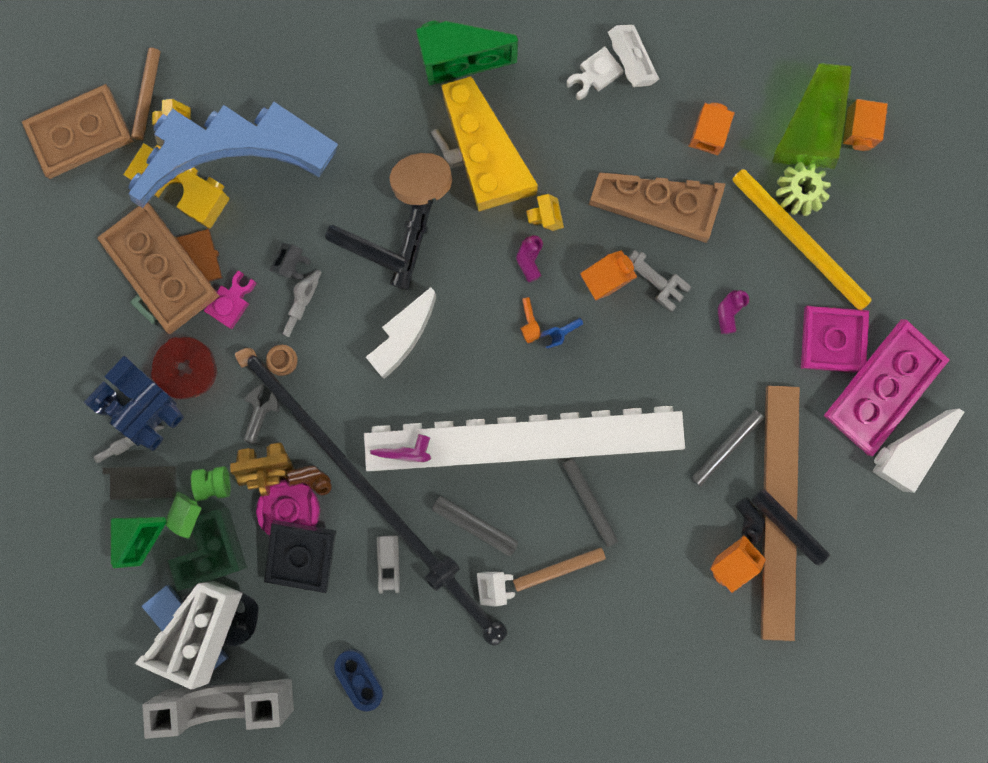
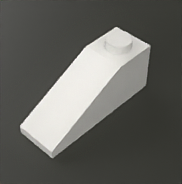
(911, 456)

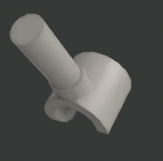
(452, 156)

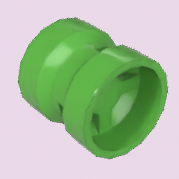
(210, 483)

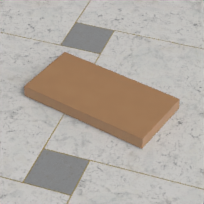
(158, 267)

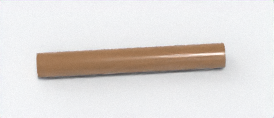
(145, 94)
(559, 569)

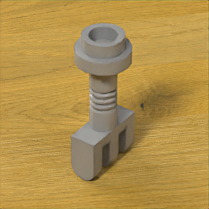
(666, 288)

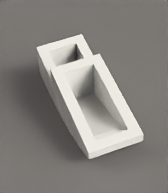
(404, 333)

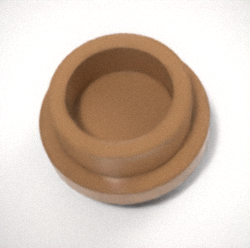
(281, 360)

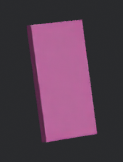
(886, 387)

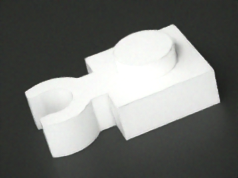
(597, 71)

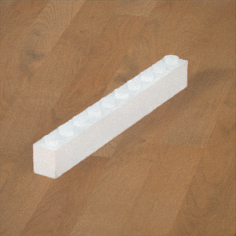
(532, 439)

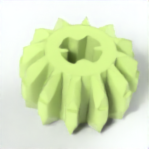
(813, 186)

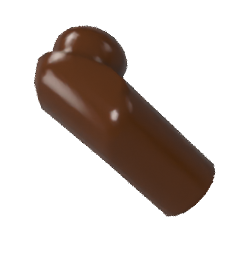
(310, 476)

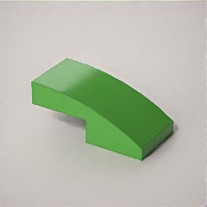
(183, 515)

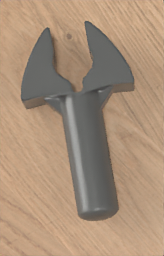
(259, 412)

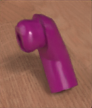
(527, 255)
(729, 308)

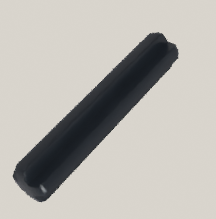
(367, 249)
(790, 527)

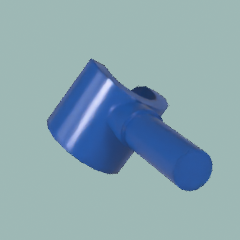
(557, 334)

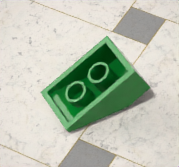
(462, 50)

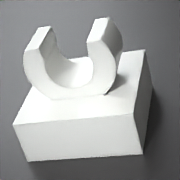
(492, 588)

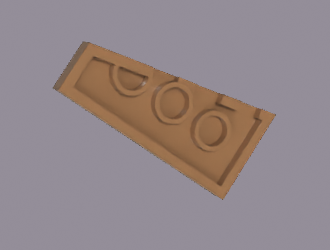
(670, 205)

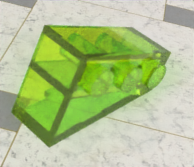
(818, 122)

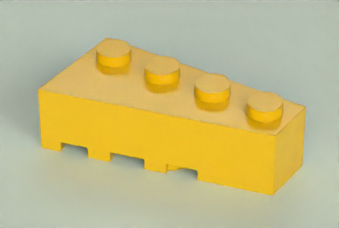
(488, 155)

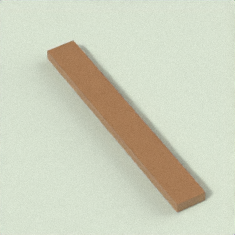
(781, 482)

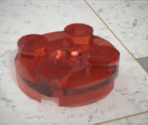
(177, 351)

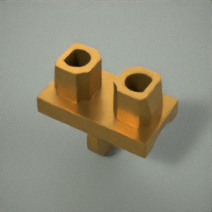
(263, 471)

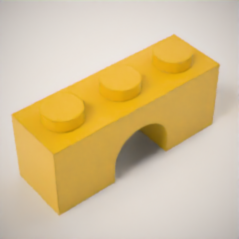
(201, 198)

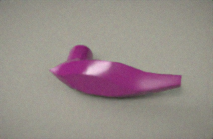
(417, 454)

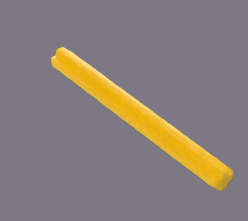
(801, 239)

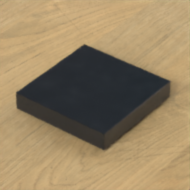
(300, 556)

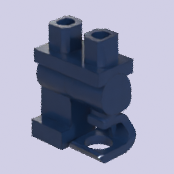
(143, 412)

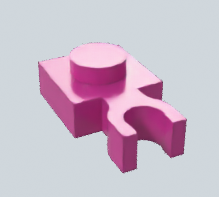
(230, 305)

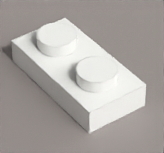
(633, 55)

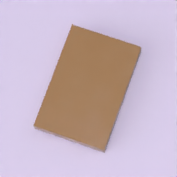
(77, 131)

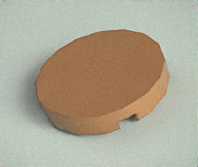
(420, 178)

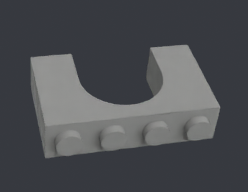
(260, 703)

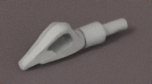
(303, 293)
(118, 447)

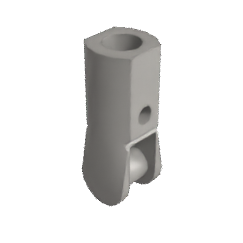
(388, 558)

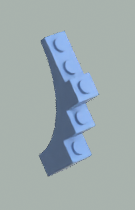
(229, 135)

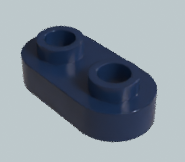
(357, 680)

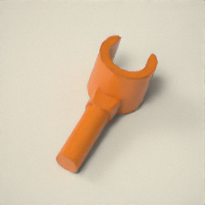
(530, 331)

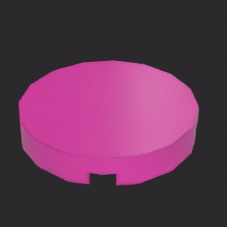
(288, 504)

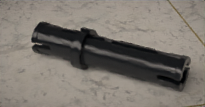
(411, 242)

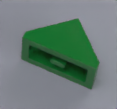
(133, 539)

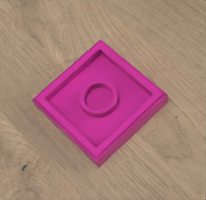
(834, 339)

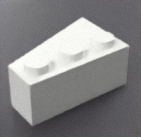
(194, 637)

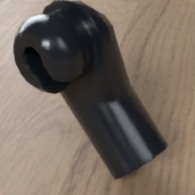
(753, 520)

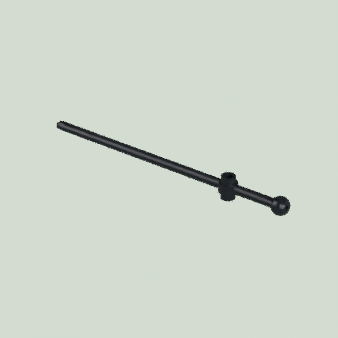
(440, 572)

